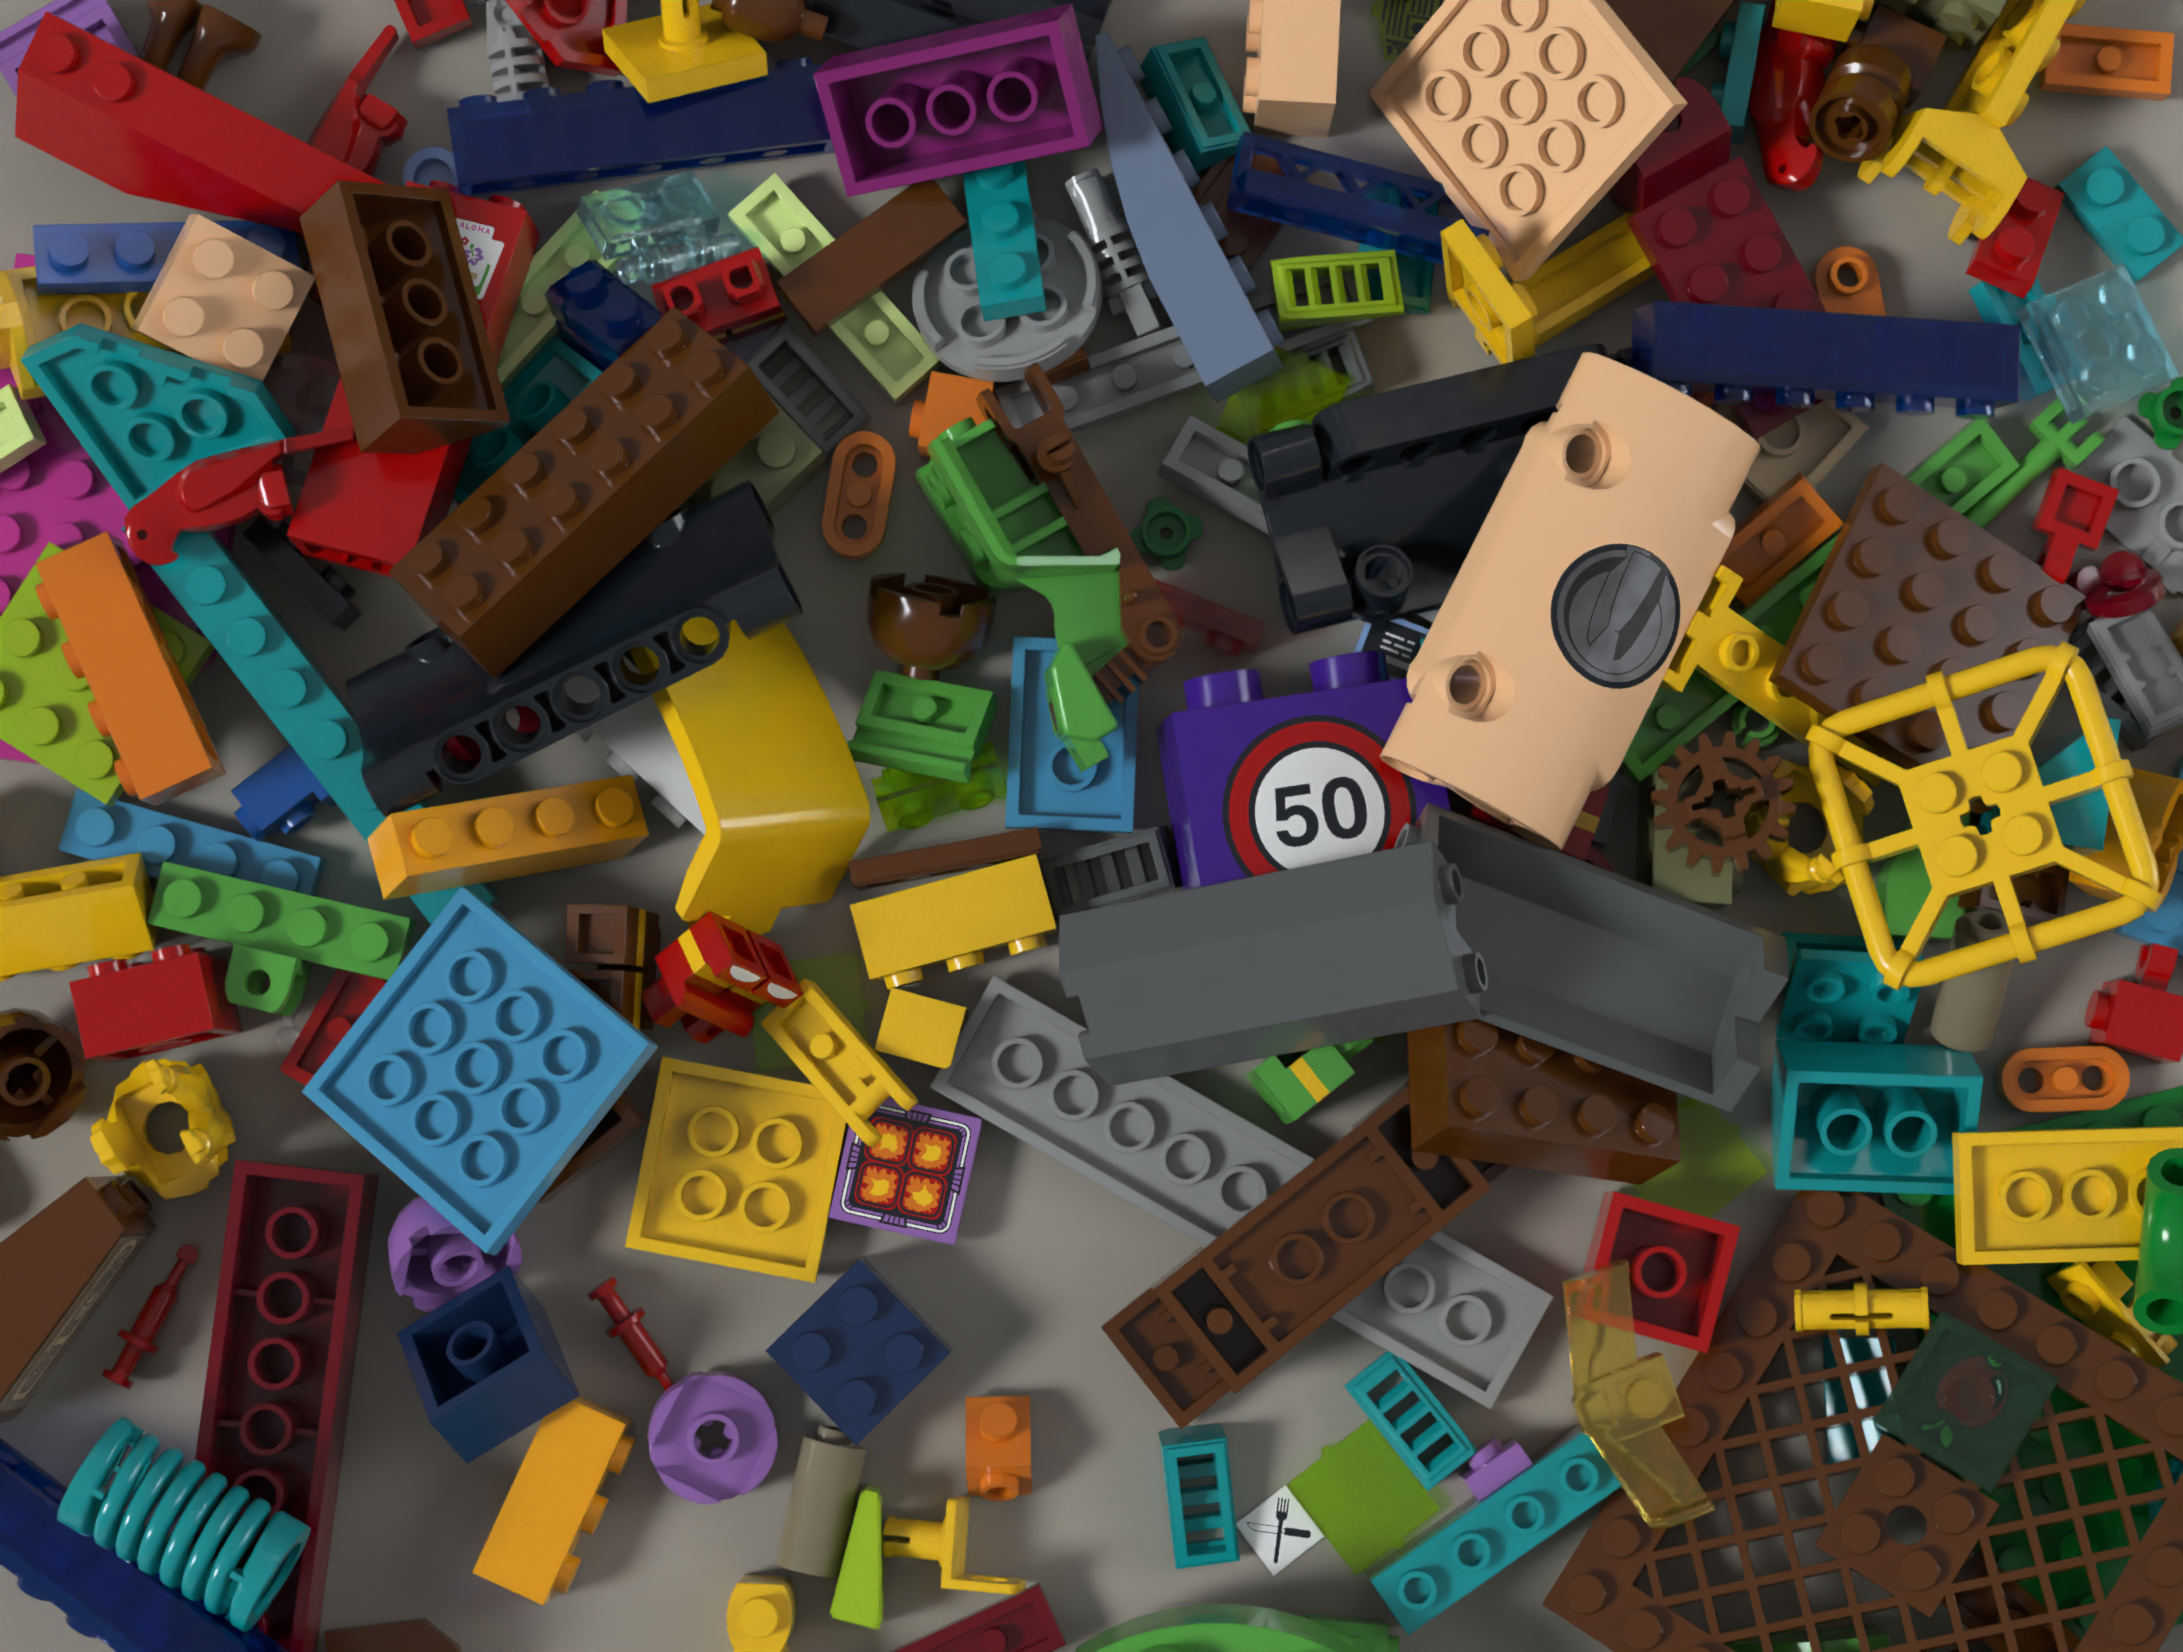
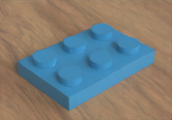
(1042, 776)

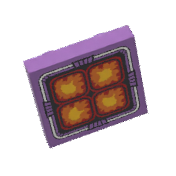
(913, 1175)

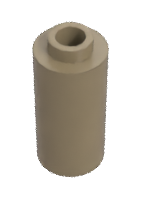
(1972, 1004)
(821, 1503)

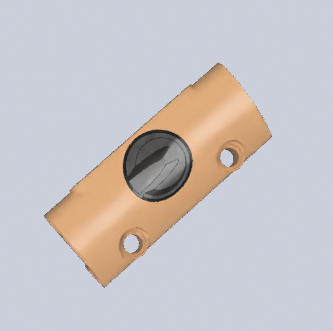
(1572, 600)

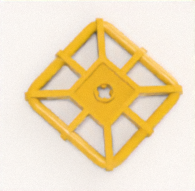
(2020, 838)

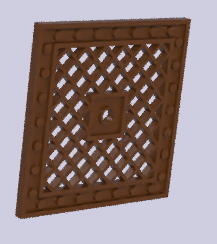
(1818, 1228)

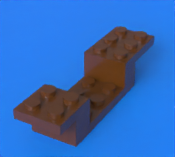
(1293, 1261)

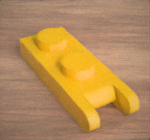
(837, 1059)

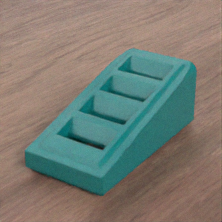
(1192, 1442)
(1444, 1462)

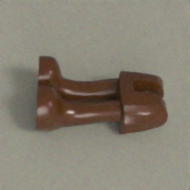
(213, 38)

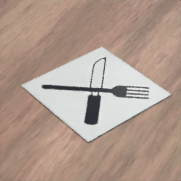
(1279, 1530)

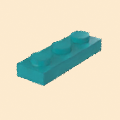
(1004, 241)

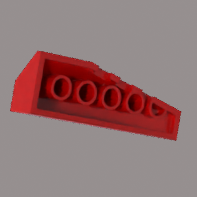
(163, 134)

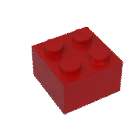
(153, 1006)
(1674, 1266)

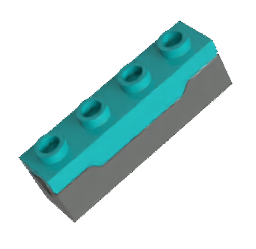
(1493, 1532)

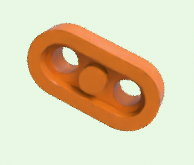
(1862, 298)
(858, 496)
(2060, 1079)

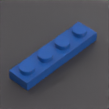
(127, 254)

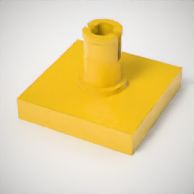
(682, 51)

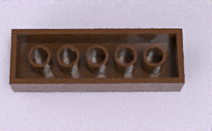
(585, 491)

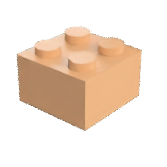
(1296, 66)
(223, 299)

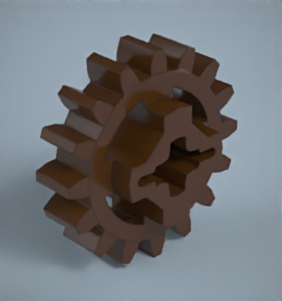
(1752, 796)

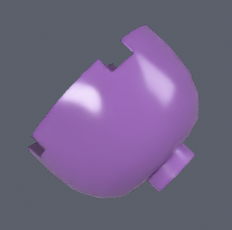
(437, 1260)

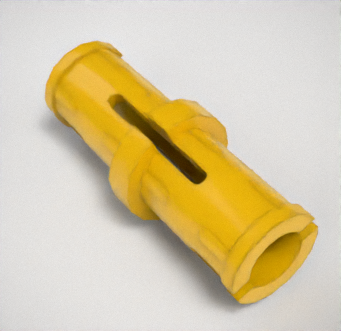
(1861, 1309)

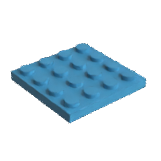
(479, 1070)

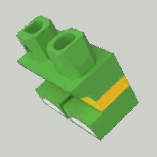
(1306, 1080)

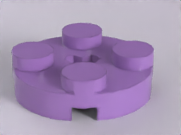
(722, 1472)

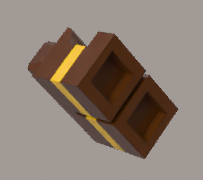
(622, 947)

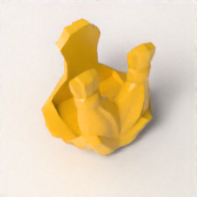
(1813, 870)
(123, 1137)

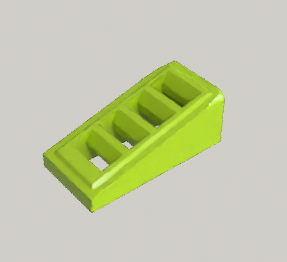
(1293, 317)
(861, 1578)

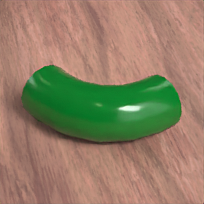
(2160, 1256)

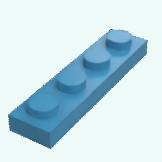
(125, 829)

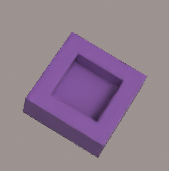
(1494, 1466)

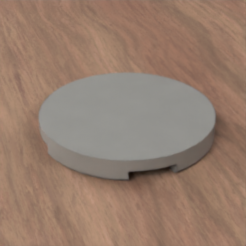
(1001, 349)

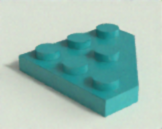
(148, 408)

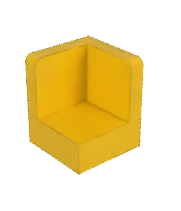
(920, 1028)

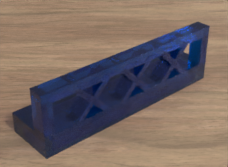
(1339, 213)

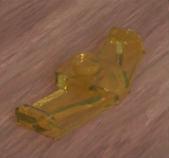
(1627, 1399)

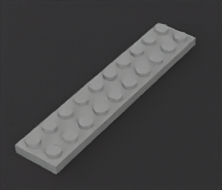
(1209, 1169)

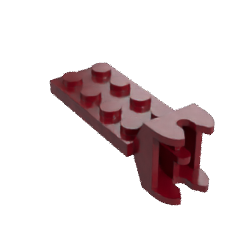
(1712, 229)

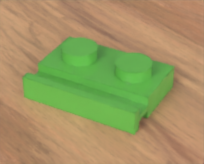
(922, 726)

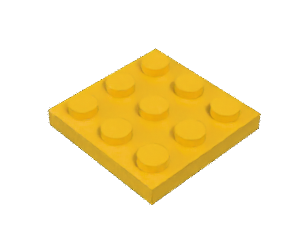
(737, 1171)

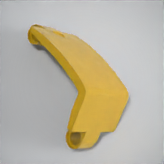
(767, 777)

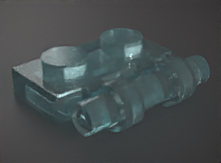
(654, 214)

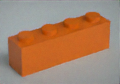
(129, 670)

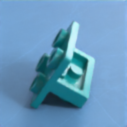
(1840, 993)

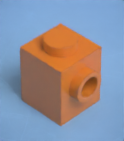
(947, 402)

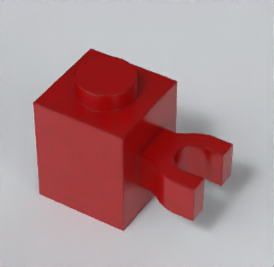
(2140, 1015)

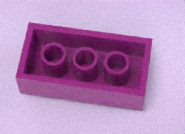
(959, 101)

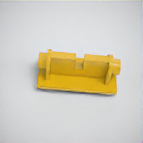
(2094, 1294)

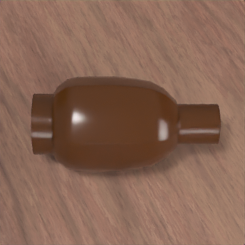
(771, 19)

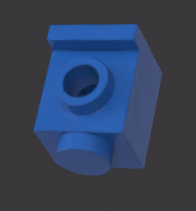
(279, 796)

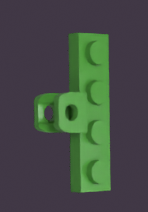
(277, 934)

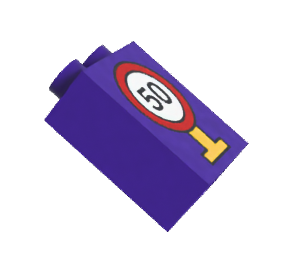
(1286, 776)

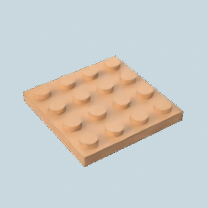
(1526, 114)

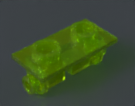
(915, 799)

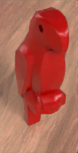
(1781, 100)
(360, 123)
(220, 494)

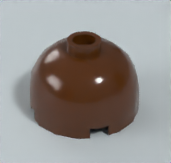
(928, 622)
(38, 1074)

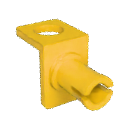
(947, 1544)

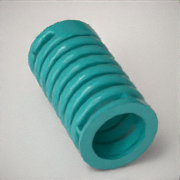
(173, 1491)

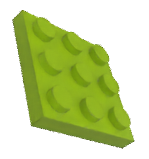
(46, 704)

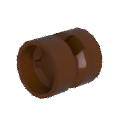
(1860, 103)

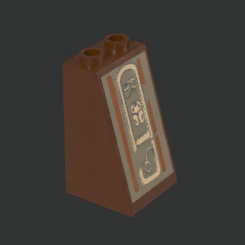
(59, 1274)

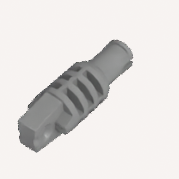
(513, 53)
(1119, 261)

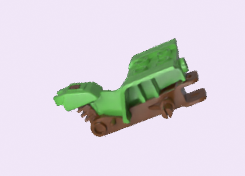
(1053, 531)

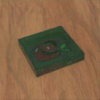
(1966, 1402)

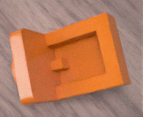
(998, 1447)

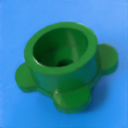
(2157, 410)
(1183, 527)

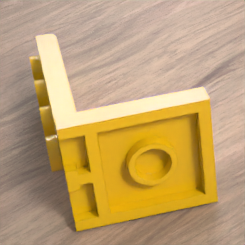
(1561, 292)
(1741, 662)

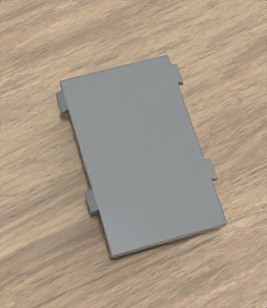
(2149, 499)

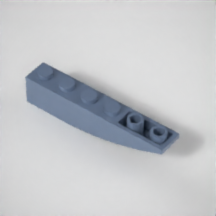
(1180, 238)

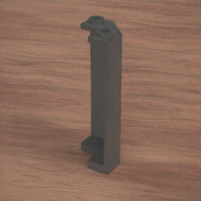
(1610, 962)
(1271, 964)

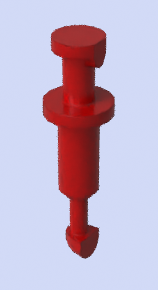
(149, 1321)
(632, 1332)

